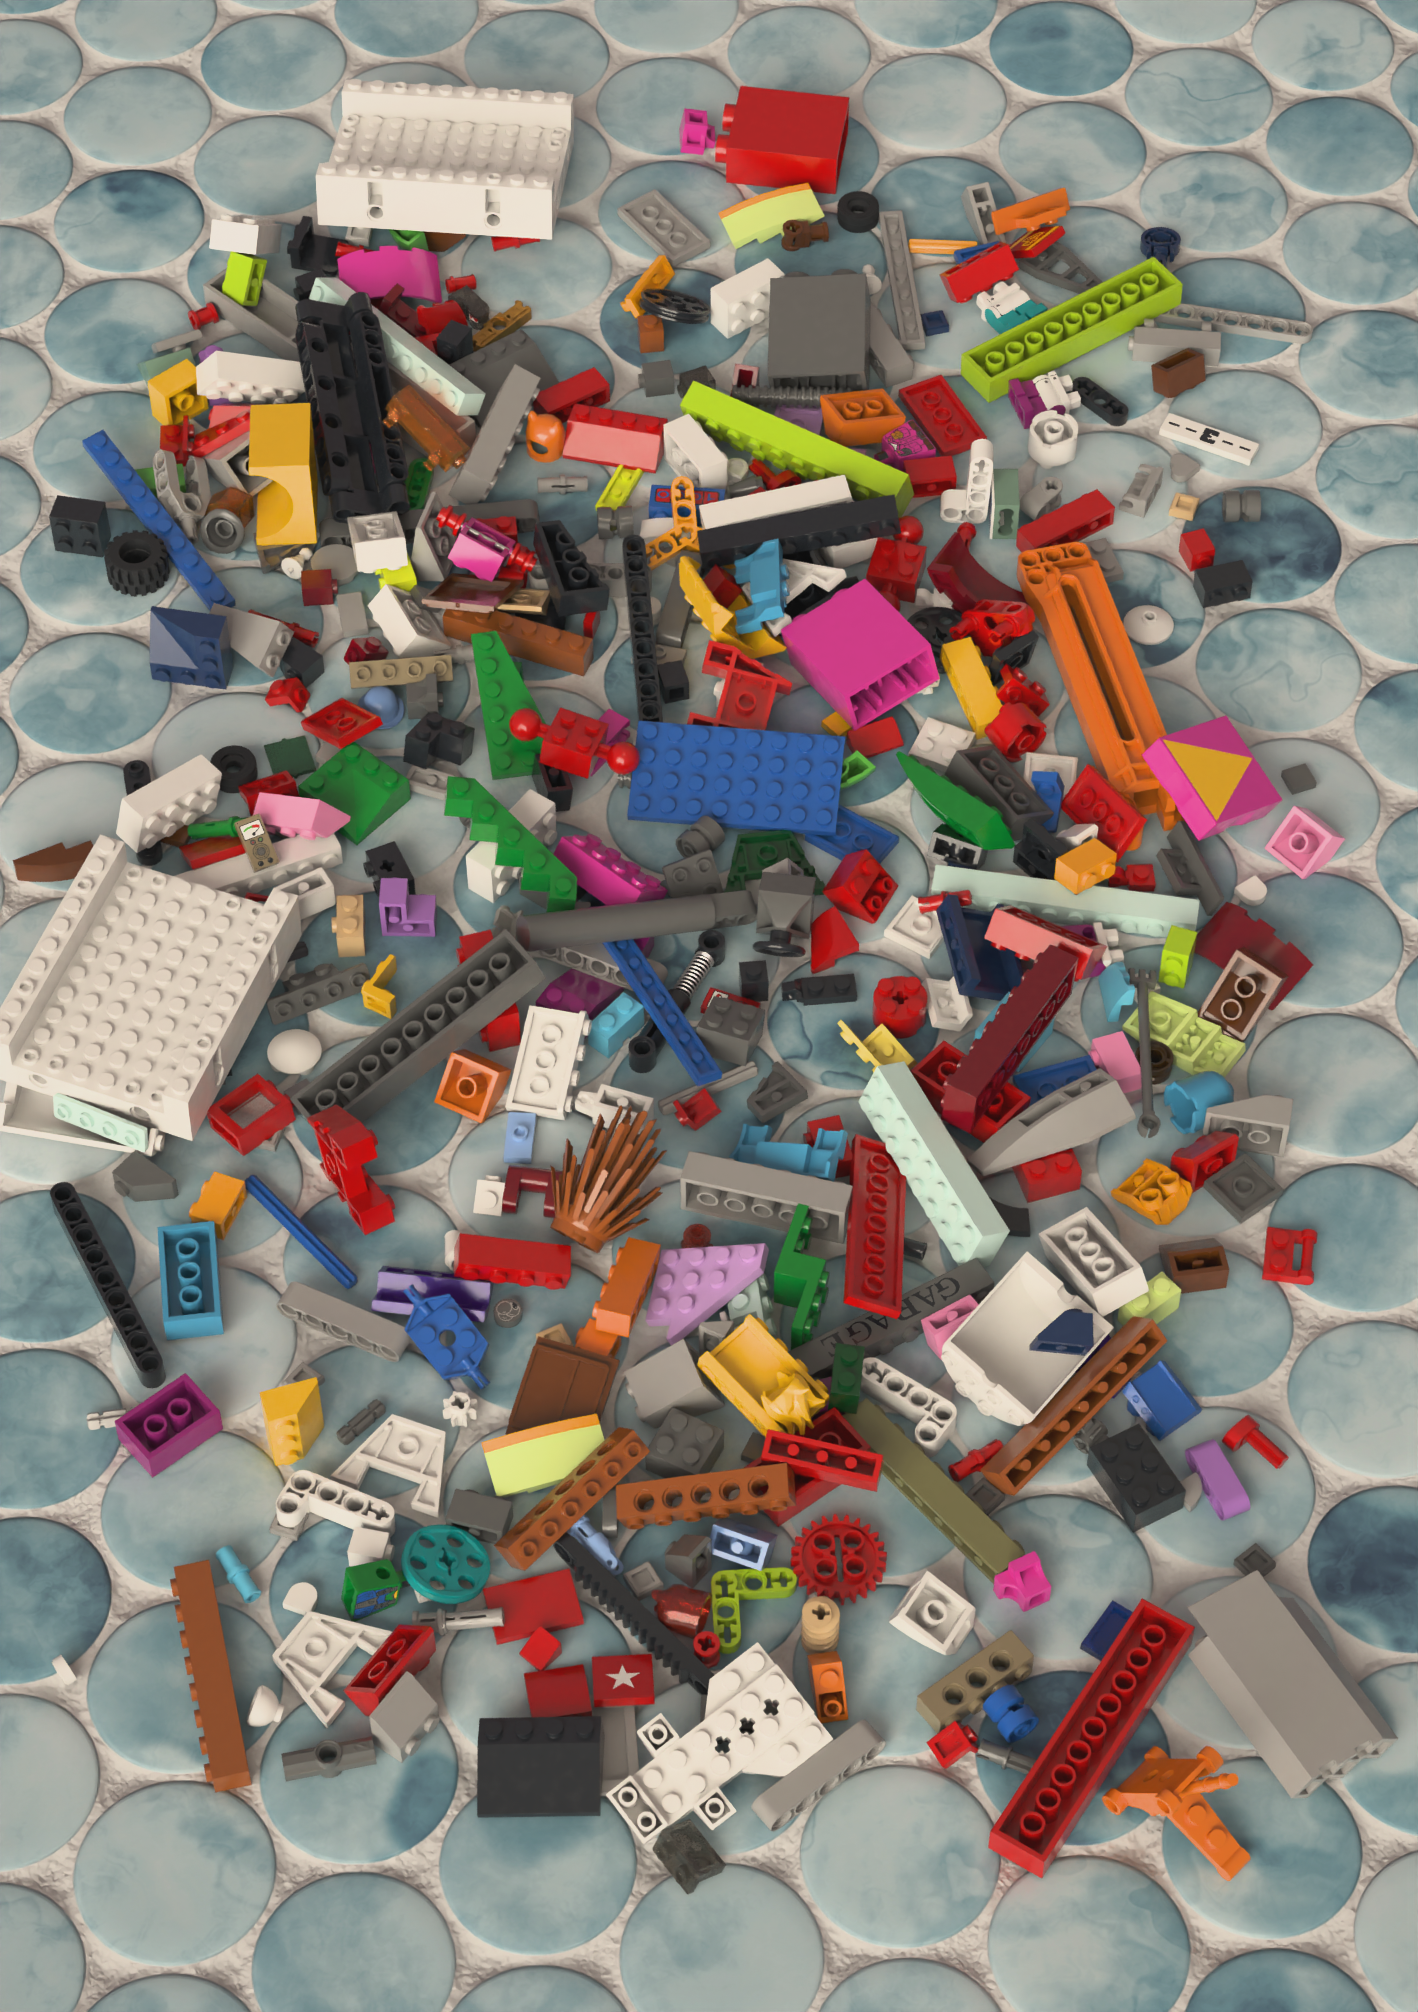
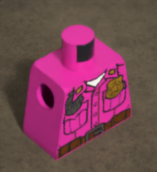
(905, 443)

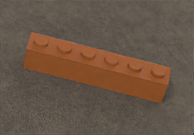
(524, 638)

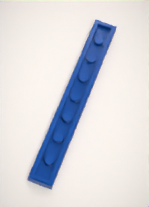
(664, 1011)

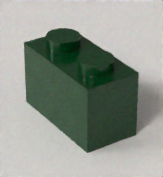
(846, 1378)

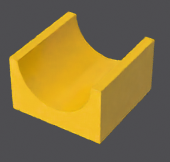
(285, 452)

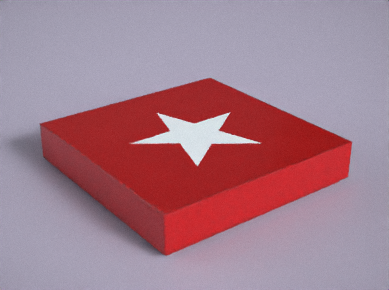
(623, 1680)

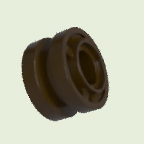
(1162, 1061)

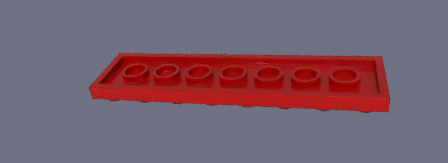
(875, 1230)

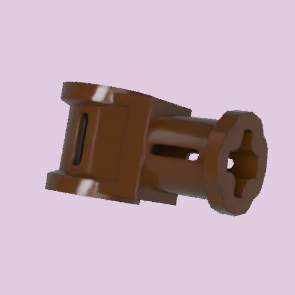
(803, 234)

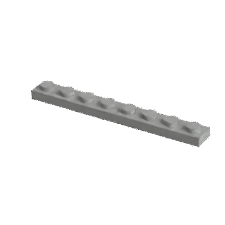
(901, 280)

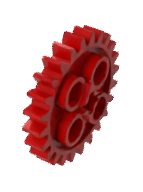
(866, 1557)

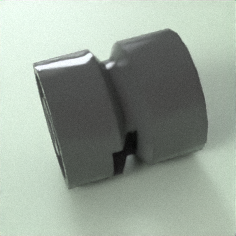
(1241, 506)
(624, 522)
(702, 835)

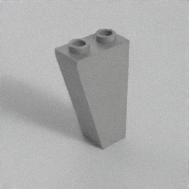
(256, 637)

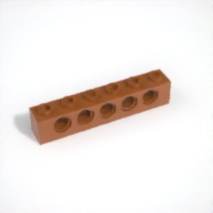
(633, 1496)
(572, 1498)

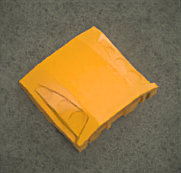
(1154, 1192)

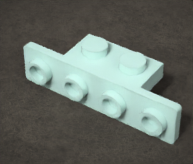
(100, 1122)
(753, 1301)

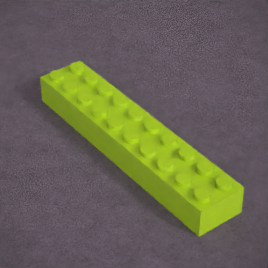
(1071, 328)
(793, 446)

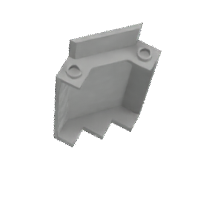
(1285, 1686)

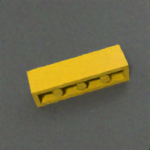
(971, 683)

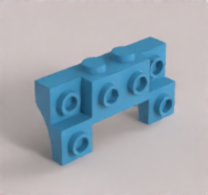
(767, 586)
(801, 1159)

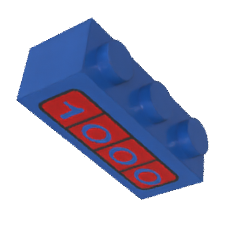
(661, 506)

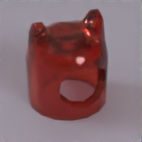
(682, 1609)

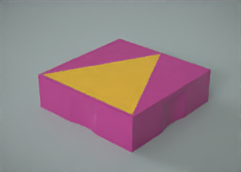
(1212, 777)

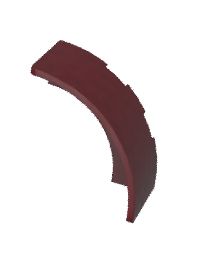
(964, 579)
(1234, 929)

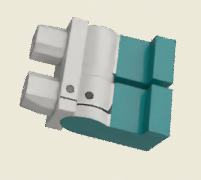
(1007, 307)

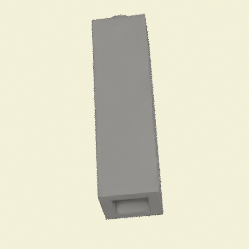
(1156, 344)

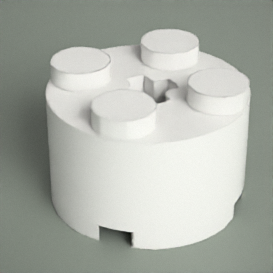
(1052, 439)

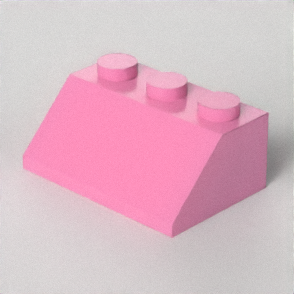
(299, 816)

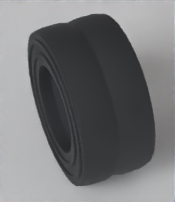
(858, 222)
(235, 756)

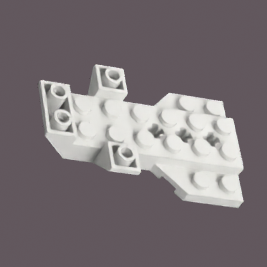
(689, 1770)

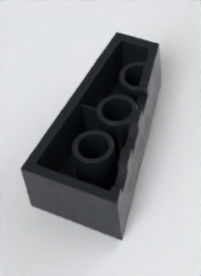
(569, 577)

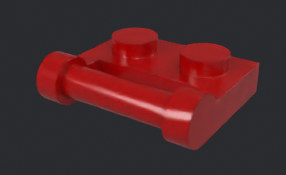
(1279, 1255)

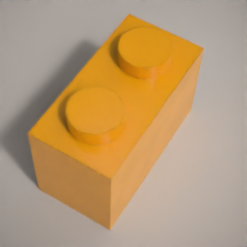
(1085, 866)
(219, 1202)

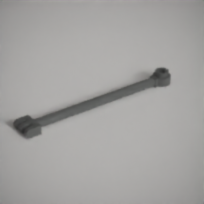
(1148, 1118)

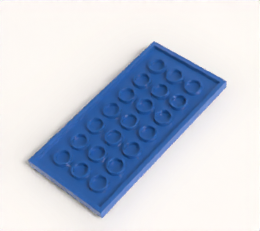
(737, 778)

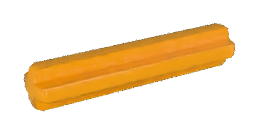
(931, 246)

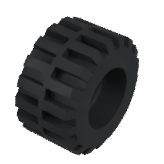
(137, 563)

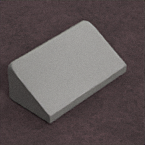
(713, 1333)

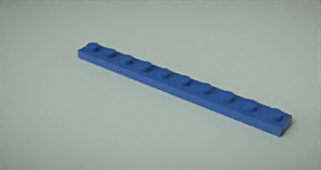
(157, 520)

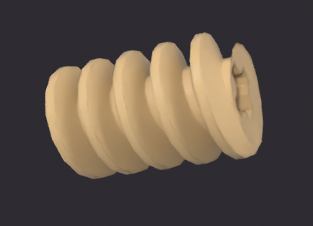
(820, 1625)

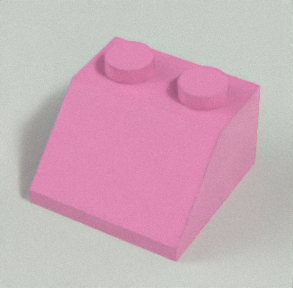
(1304, 842)

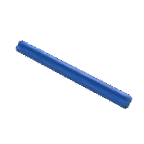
(301, 1232)

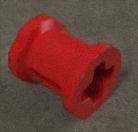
(203, 316)
(701, 1644)

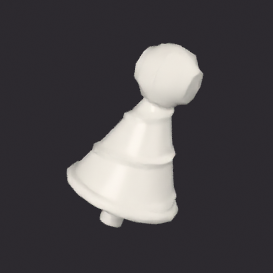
(874, 282)
(294, 565)

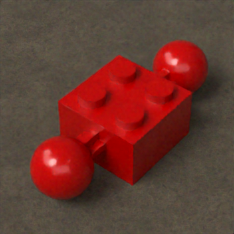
(899, 563)
(574, 742)

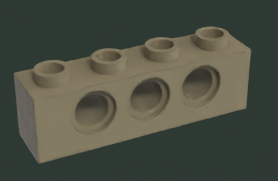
(399, 671)
(1005, 1652)

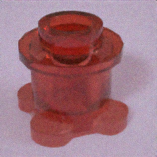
(696, 1236)

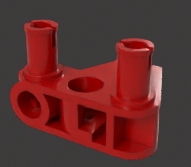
(994, 624)

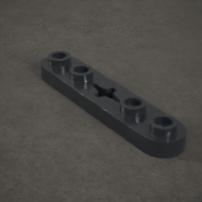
(137, 776)

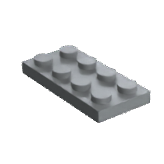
(663, 227)

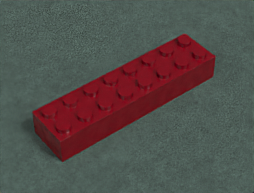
(1008, 1038)

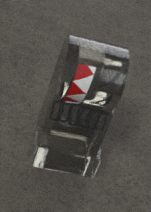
(473, 307)

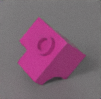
(696, 132)
(1023, 1582)

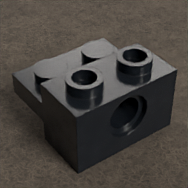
(1038, 851)

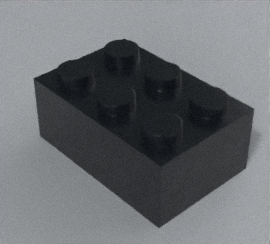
(1136, 1478)

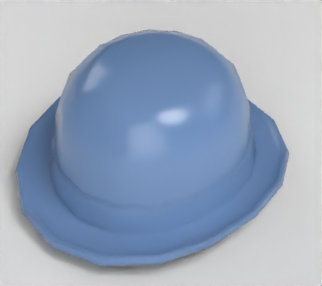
(385, 704)

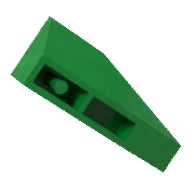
(957, 808)

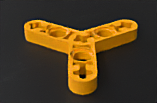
(680, 524)

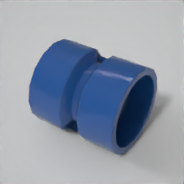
(1012, 1715)

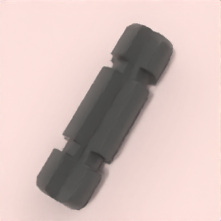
(360, 1422)

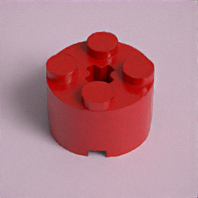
(1016, 731)
(900, 1005)

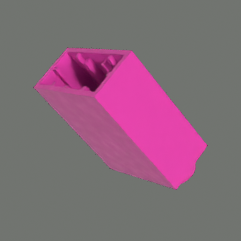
(860, 654)

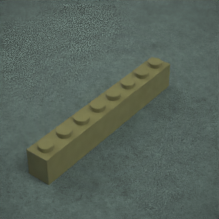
(934, 1493)

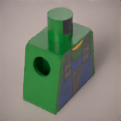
(371, 1588)

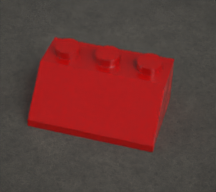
(404, 1650)

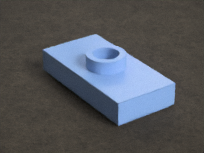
(519, 1137)

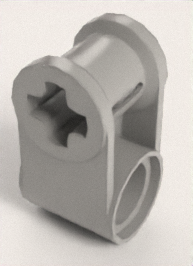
(1042, 498)

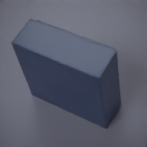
(934, 323)

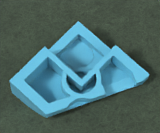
(1115, 990)

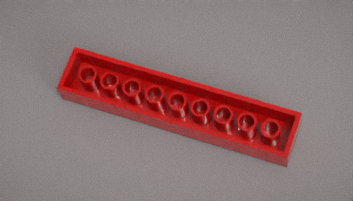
(1091, 1738)

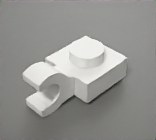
(925, 599)

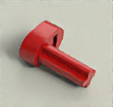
(772, 481)
(1248, 1431)

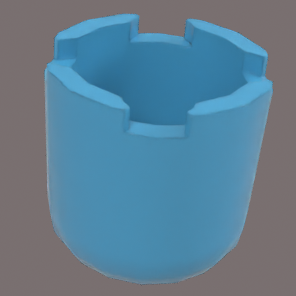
(1193, 1096)

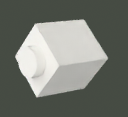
(369, 1546)

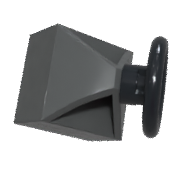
(784, 913)

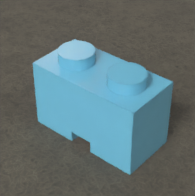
(616, 1024)

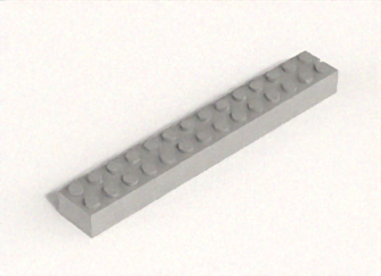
(275, 326)

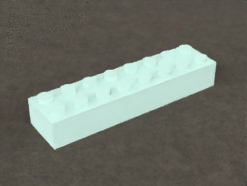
(933, 1165)

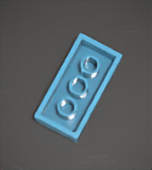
(190, 1280)

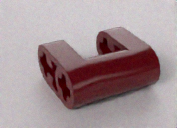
(528, 1180)

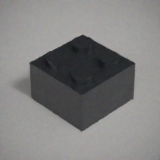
(80, 526)

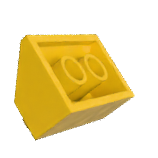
(292, 1419)

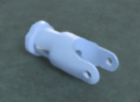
(596, 1544)

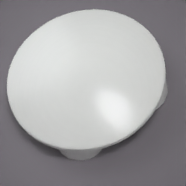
(294, 1052)

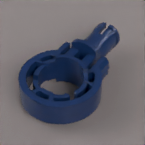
(1160, 250)

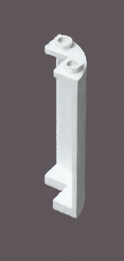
(32, 1114)

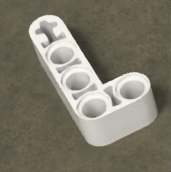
(972, 503)
(877, 1383)
(373, 1512)

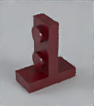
(401, 313)

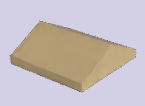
(527, 602)

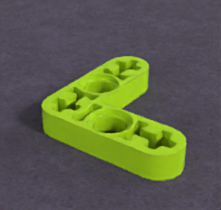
(738, 1591)

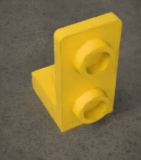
(373, 991)

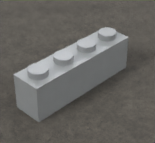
(887, 352)

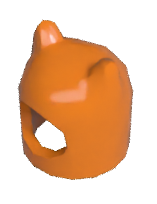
(547, 431)

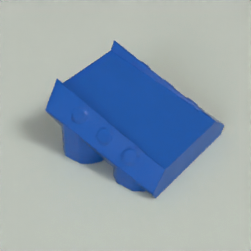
(1160, 1400)

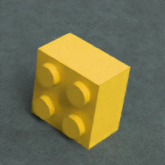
(175, 394)

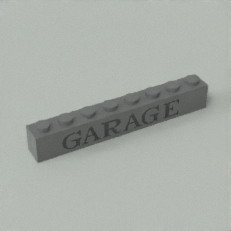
(883, 1333)

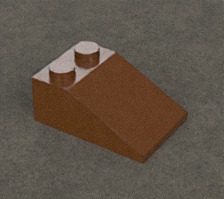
(1242, 994)

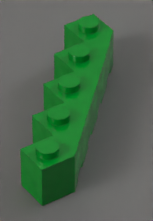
(514, 843)

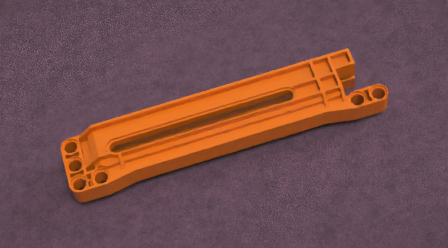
(1070, 581)

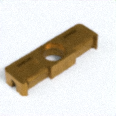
(511, 319)

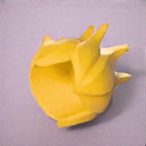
(791, 1402)

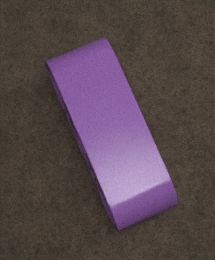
(1218, 1479)

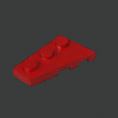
(219, 435)

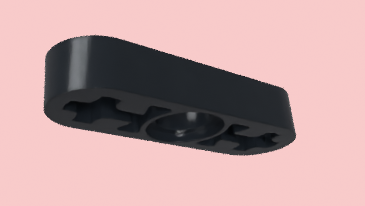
(1112, 411)

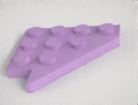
(699, 1282)

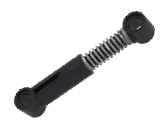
(650, 1040)

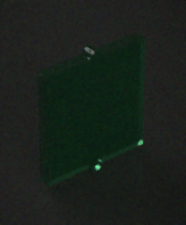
(291, 756)

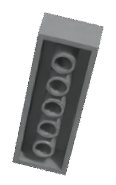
(496, 437)
(763, 1195)

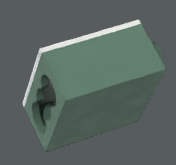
(1004, 504)

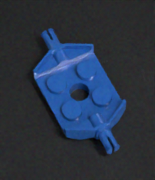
(442, 1314)

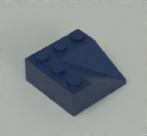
(190, 648)

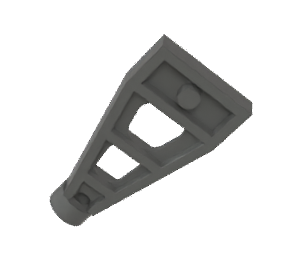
(1039, 266)

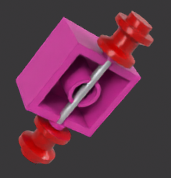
(482, 547)

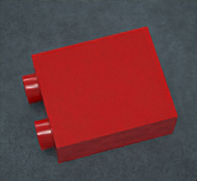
(784, 139)

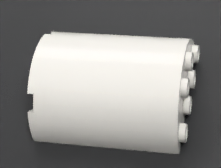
(991, 1347)

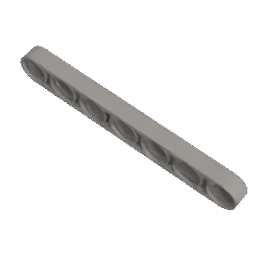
(1243, 321)

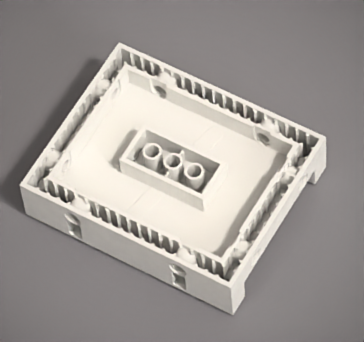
(447, 159)
(143, 991)

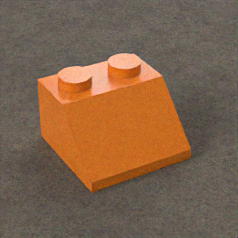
(472, 1085)

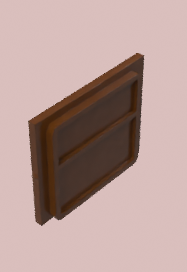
(471, 594)
(561, 1385)

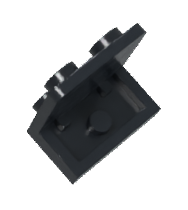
(313, 251)

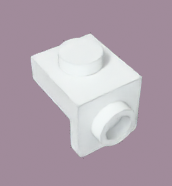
(489, 1196)

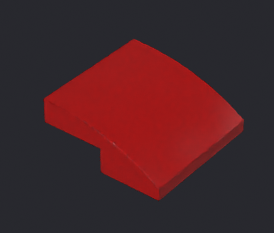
(558, 1692)

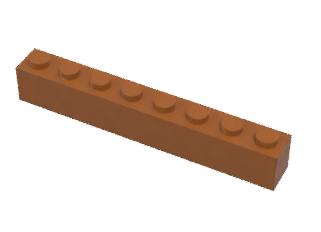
(1074, 1405)
(211, 1675)

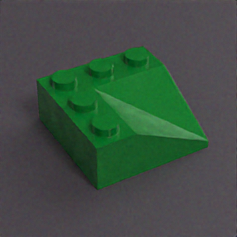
(358, 787)

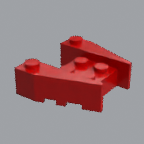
(746, 691)
(344, 1150)

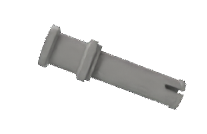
(444, 1622)

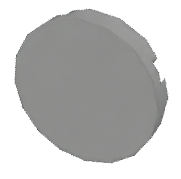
(338, 559)

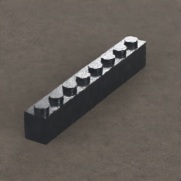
(801, 530)

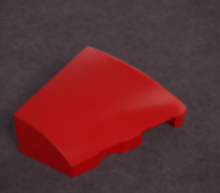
(439, 315)
(830, 940)

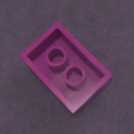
(168, 1425)

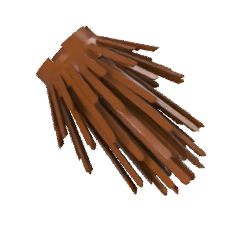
(605, 1182)

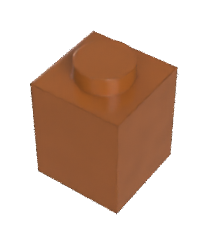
(650, 333)

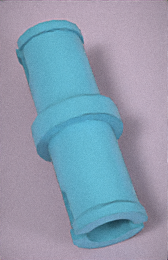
(238, 1574)

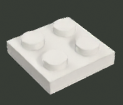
(939, 743)

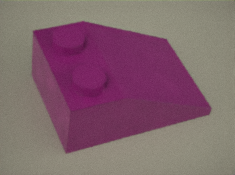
(579, 992)

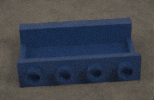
(976, 965)

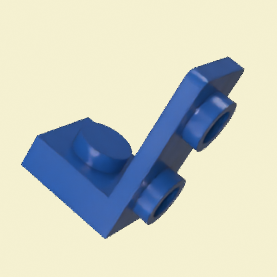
(1050, 790)

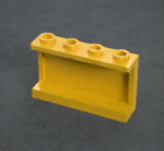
(748, 1365)

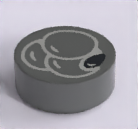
(507, 1313)

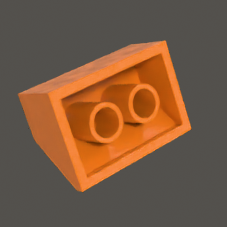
(860, 416)

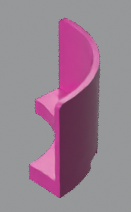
(381, 270)

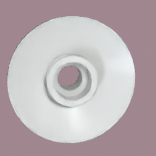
(1148, 625)

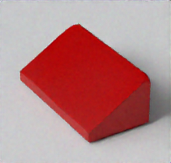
(875, 738)

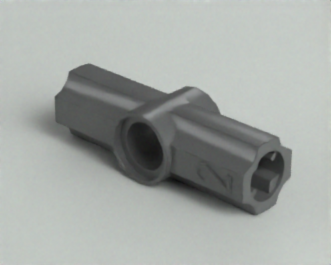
(310, 1761)

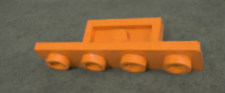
(1032, 212)

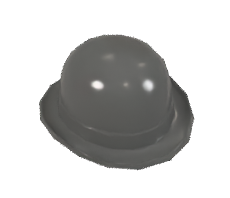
(222, 531)

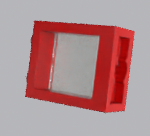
(251, 1114)

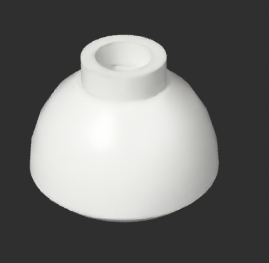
(264, 1708)

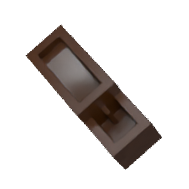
(52, 863)

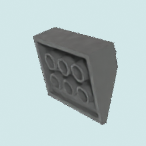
(493, 363)

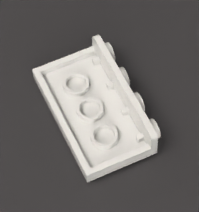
(548, 1062)

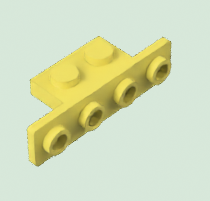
(878, 1047)

